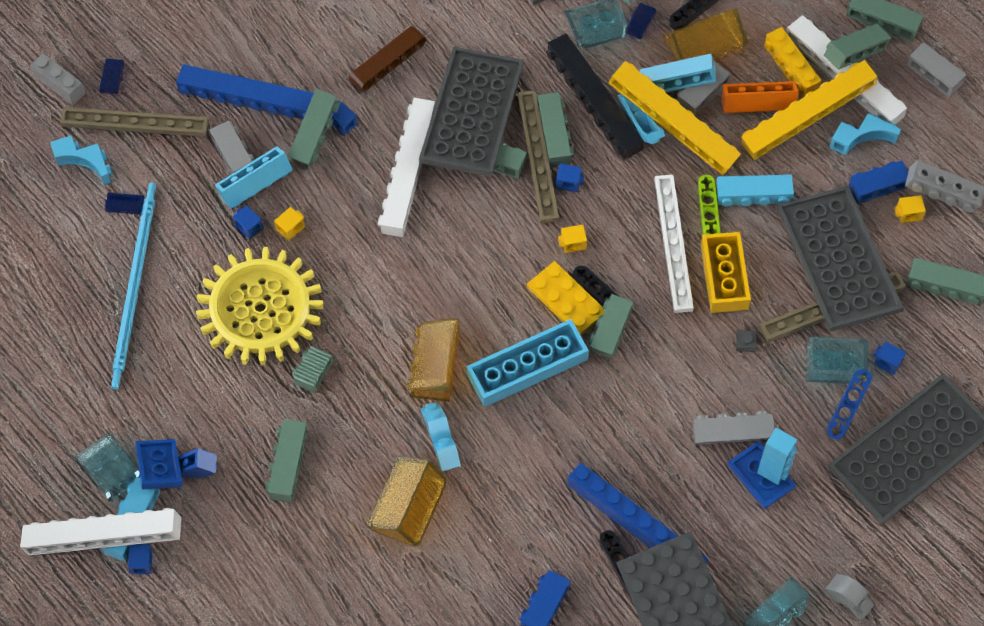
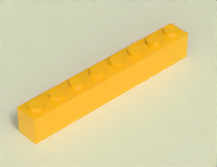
(808, 110)
(674, 117)

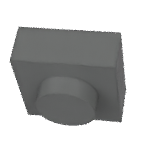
(746, 340)

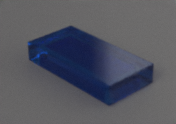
(640, 20)
(111, 76)
(124, 203)

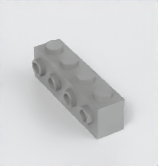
(945, 186)
(732, 429)

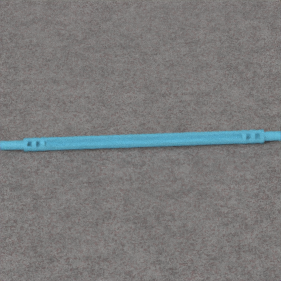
(133, 286)

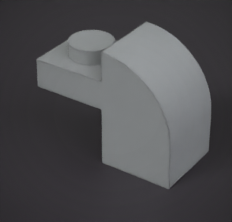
(851, 593)

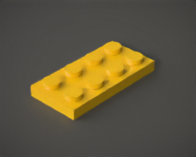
(566, 297)

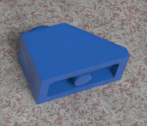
(197, 464)

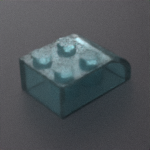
(597, 23)
(835, 359)
(108, 466)
(780, 606)

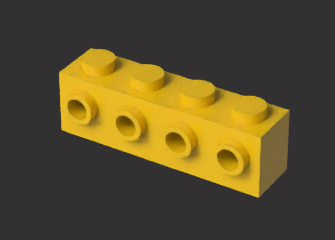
(791, 61)

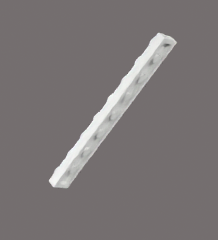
(673, 244)

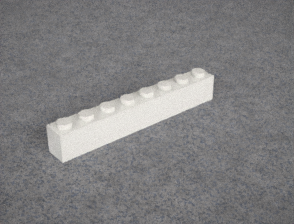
(813, 44)
(407, 169)
(101, 532)

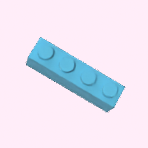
(683, 73)
(254, 177)
(754, 190)
(778, 456)
(136, 501)

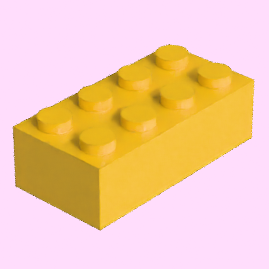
(725, 272)

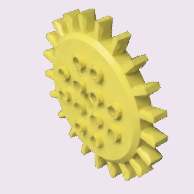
(278, 279)

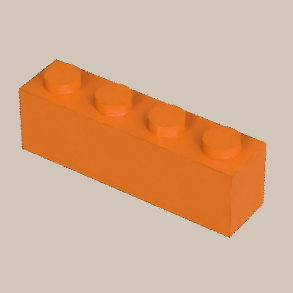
(758, 96)

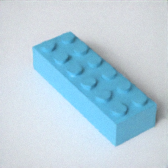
(527, 363)

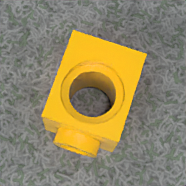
(910, 209)
(289, 223)
(573, 239)

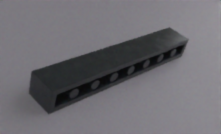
(595, 96)

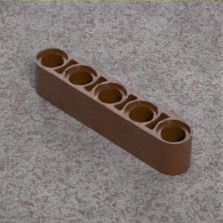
(387, 59)

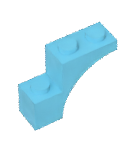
(644, 124)
(871, 129)
(91, 157)
(440, 436)

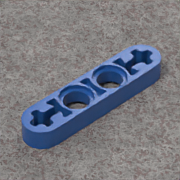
(851, 405)

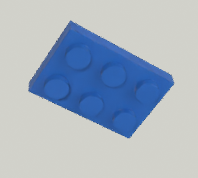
(158, 464)
(763, 490)

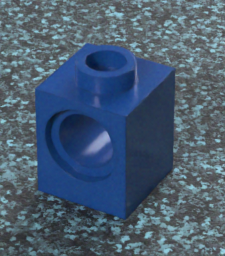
(344, 119)
(569, 178)
(247, 222)
(889, 357)
(140, 559)

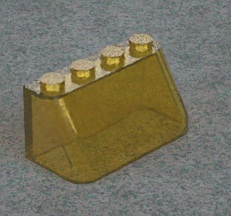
(708, 36)
(434, 359)
(408, 500)

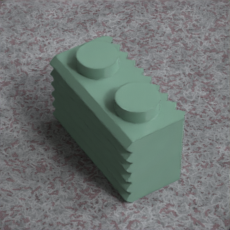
(312, 369)

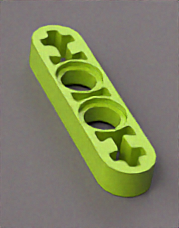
(708, 208)

